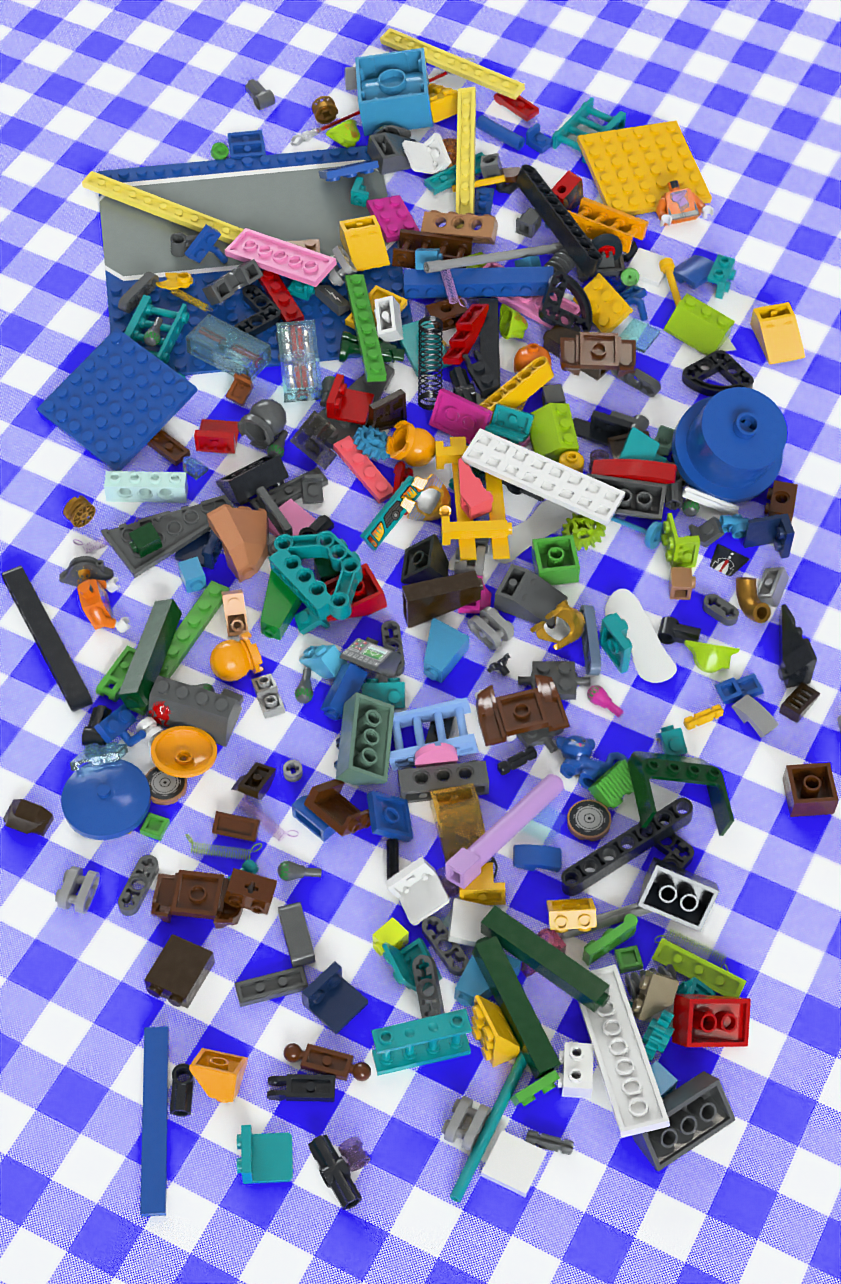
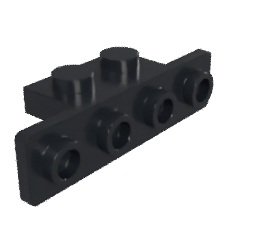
(601, 427)

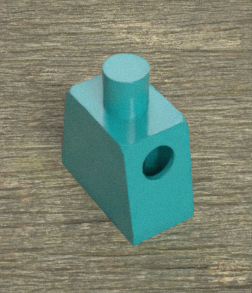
(641, 447)

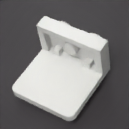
(428, 156)
(418, 890)

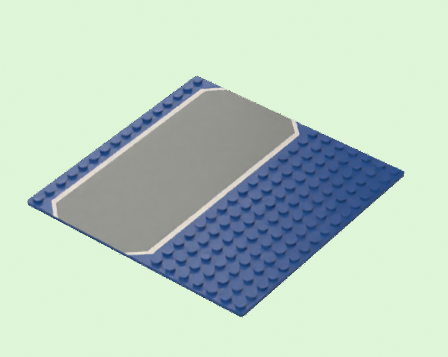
(265, 194)

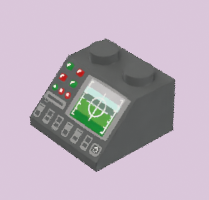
(372, 656)

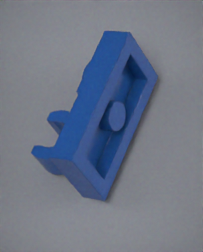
(484, 200)

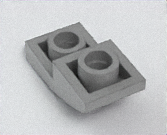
(268, 695)
(752, 711)

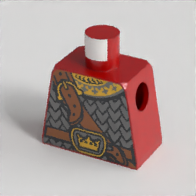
(569, 190)

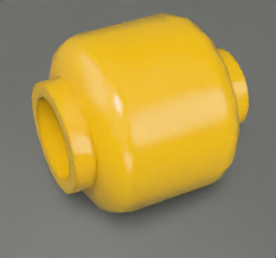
(572, 460)

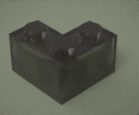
(311, 439)

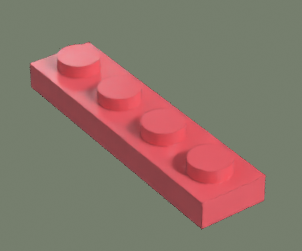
(363, 469)

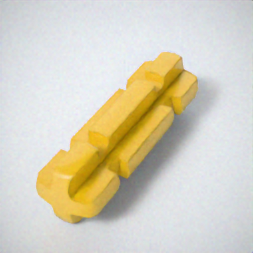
(703, 717)

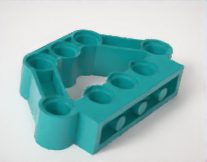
(314, 546)

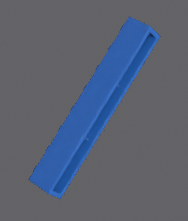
(479, 282)

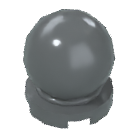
(263, 423)

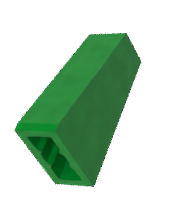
(278, 608)

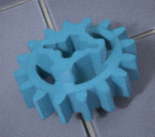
(371, 442)

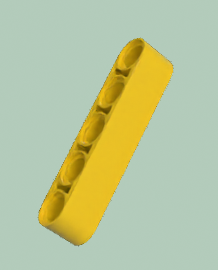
(521, 385)

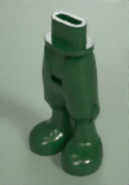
(350, 345)

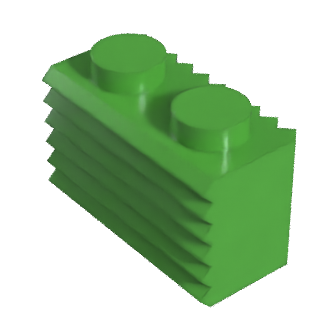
(613, 785)

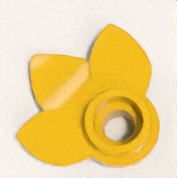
(176, 281)

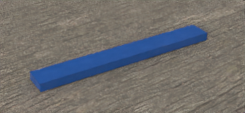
(154, 1122)

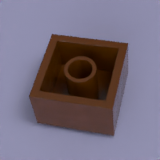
(810, 789)

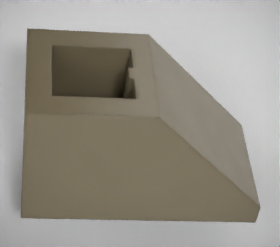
(655, 994)

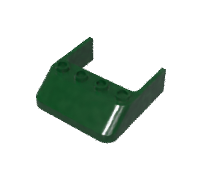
(679, 769)

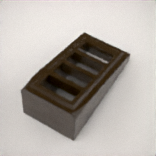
(793, 713)

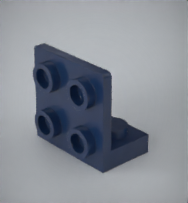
(770, 530)
(205, 547)
(333, 999)

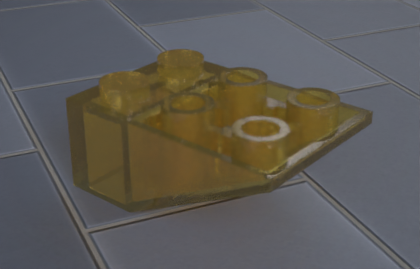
(456, 818)

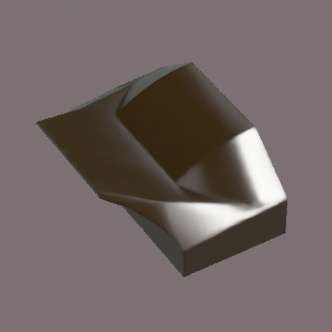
(256, 781)
(28, 817)

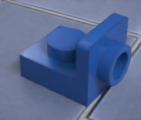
(538, 140)

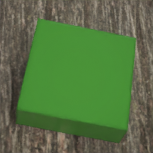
(154, 826)
(628, 959)

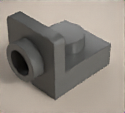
(312, 488)
(708, 531)

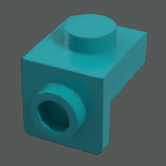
(308, 621)
(672, 740)

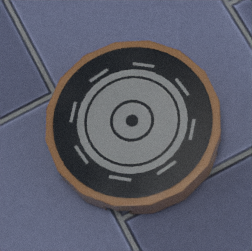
(165, 788)
(589, 820)

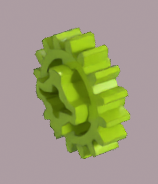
(583, 531)

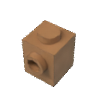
(681, 583)

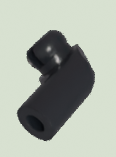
(628, 256)

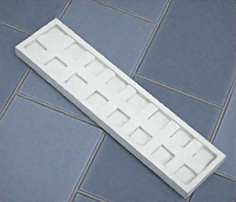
(543, 477)

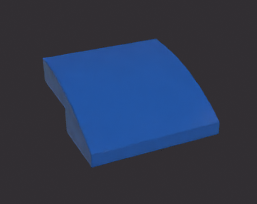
(246, 144)
(693, 271)

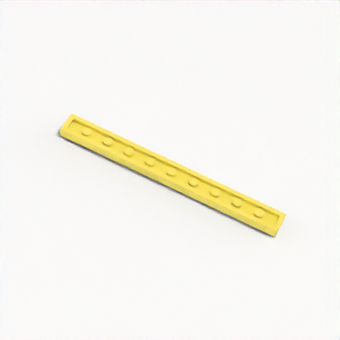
(455, 64)
(466, 151)
(158, 206)

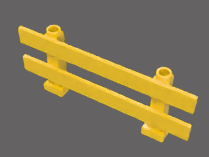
(465, 529)

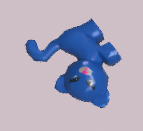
(577, 753)

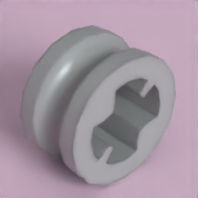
(287, 773)

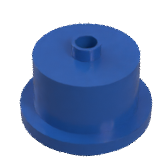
(731, 444)

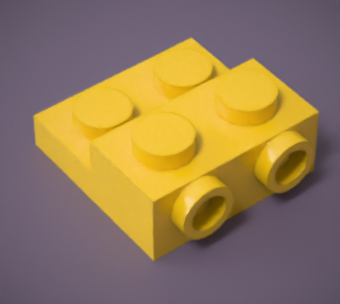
(571, 914)

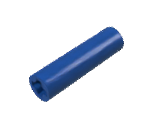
(500, 132)

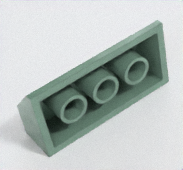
(365, 741)

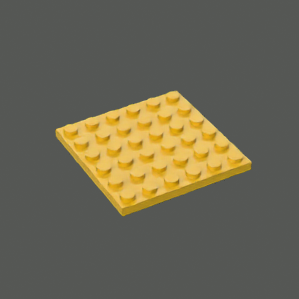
(638, 162)

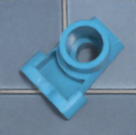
(735, 524)

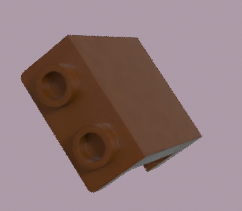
(335, 809)

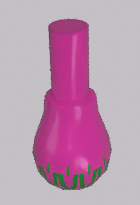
(598, 696)

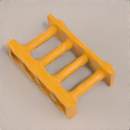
(601, 219)

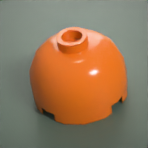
(527, 354)

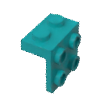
(511, 423)
(402, 962)
(264, 1156)

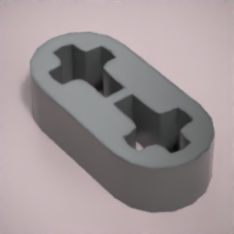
(720, 609)

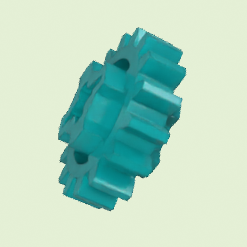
(658, 1034)

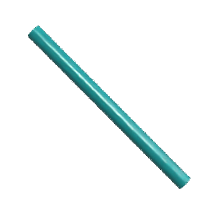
(488, 1129)

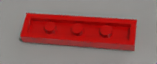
(280, 296)

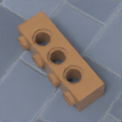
(484, 235)

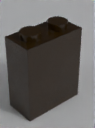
(179, 971)

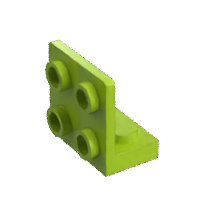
(679, 550)

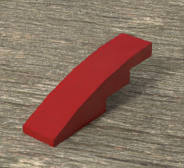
(467, 331)
(636, 470)

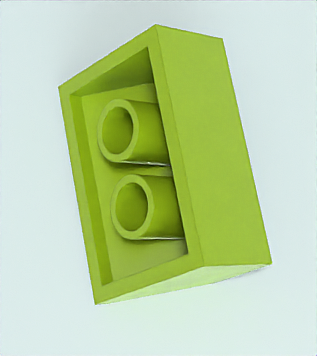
(699, 325)
(553, 431)

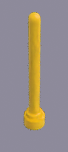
(667, 267)

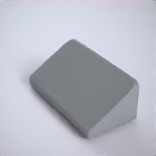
(772, 585)

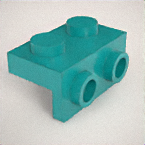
(721, 274)
(389, 692)

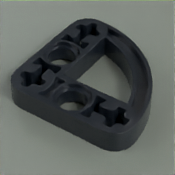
(554, 306)
(721, 365)

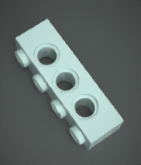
(146, 486)

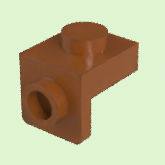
(240, 389)

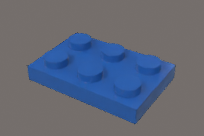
(349, 170)

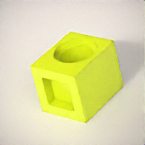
(392, 933)

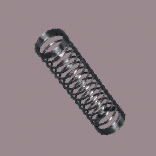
(429, 331)

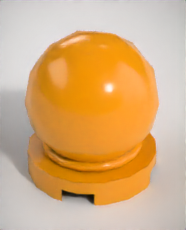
(411, 444)
(234, 658)

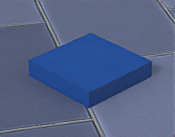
(389, 816)

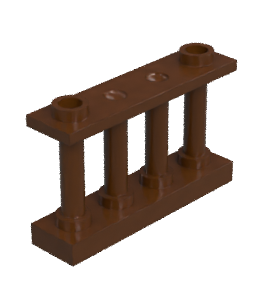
(411, 240)

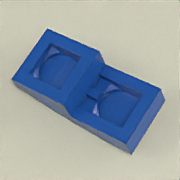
(733, 690)
(537, 856)

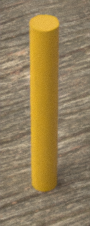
(487, 181)

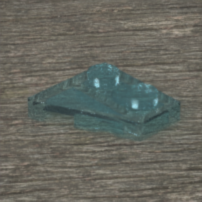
(99, 754)

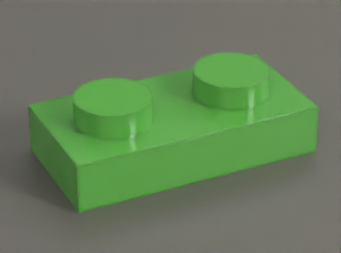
(527, 1094)

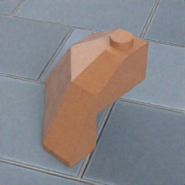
(243, 538)

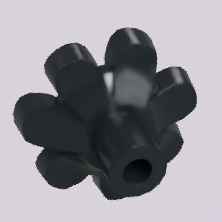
(500, 665)

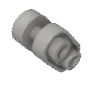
(336, 274)
(462, 566)
(491, 628)
(67, 894)
(453, 1128)

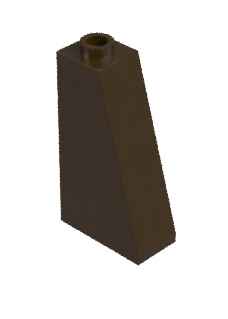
(552, 345)
(439, 596)

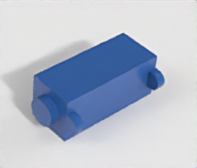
(346, 684)

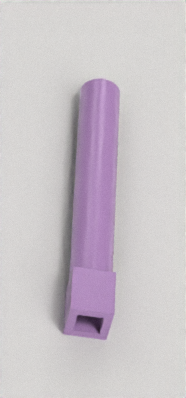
(467, 863)

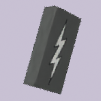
(332, 299)

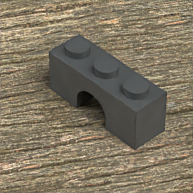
(232, 281)

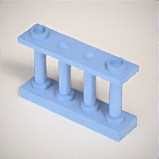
(465, 743)

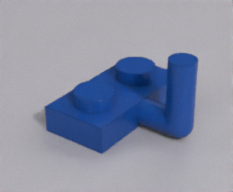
(204, 243)
(634, 296)
(116, 725)

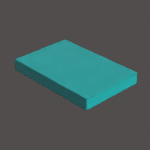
(410, 344)

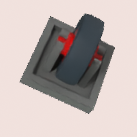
(611, 251)

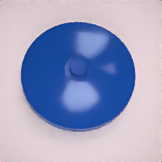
(106, 799)

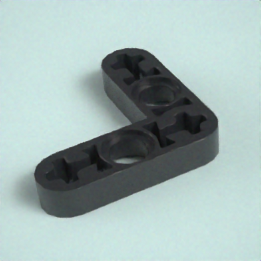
(267, 315)
(674, 857)

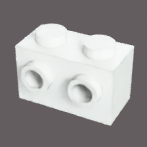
(388, 319)
(577, 1070)

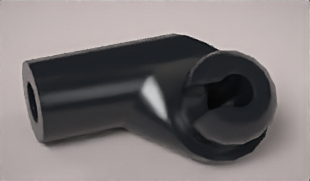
(506, 188)

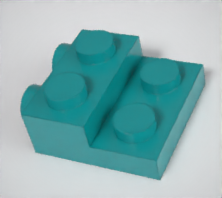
(615, 642)

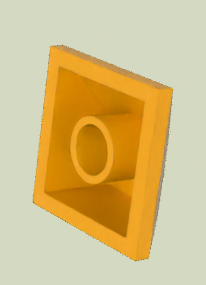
(219, 1073)

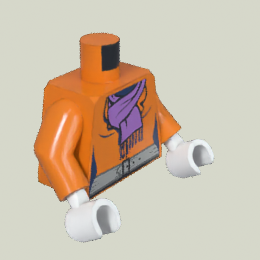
(680, 206)
(97, 606)

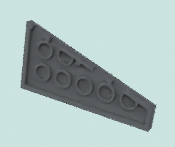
(345, 428)
(174, 529)

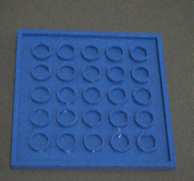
(117, 400)

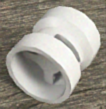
(150, 726)

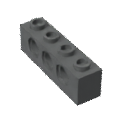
(431, 775)

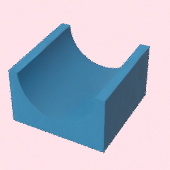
(393, 90)

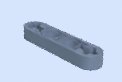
(590, 641)

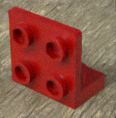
(348, 404)
(217, 436)

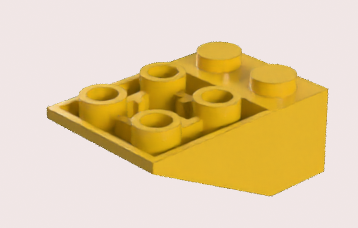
(442, 102)
(364, 242)
(777, 333)
(493, 1032)

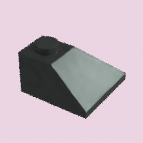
(424, 561)

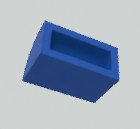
(311, 820)

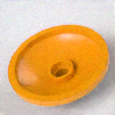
(183, 751)

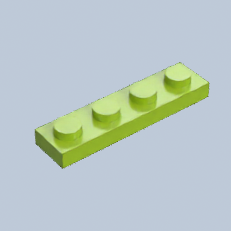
(695, 966)

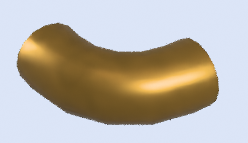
(749, 601)

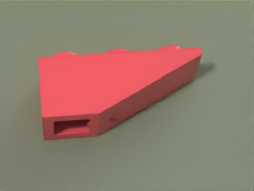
(473, 496)

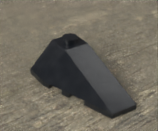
(796, 654)

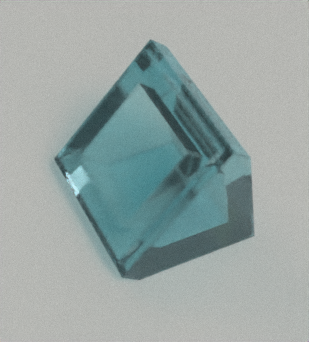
(194, 467)

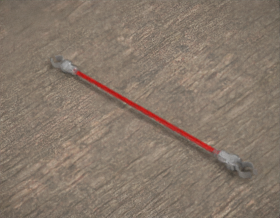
(307, 135)

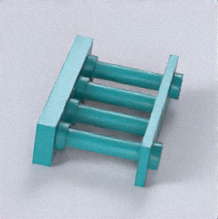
(580, 117)
(140, 321)
(421, 1042)

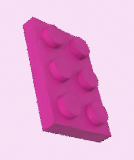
(391, 216)
(458, 415)

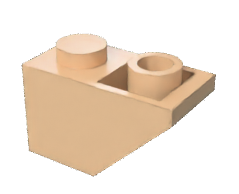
(235, 612)

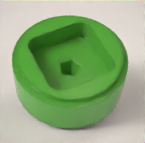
(219, 151)
(629, 277)

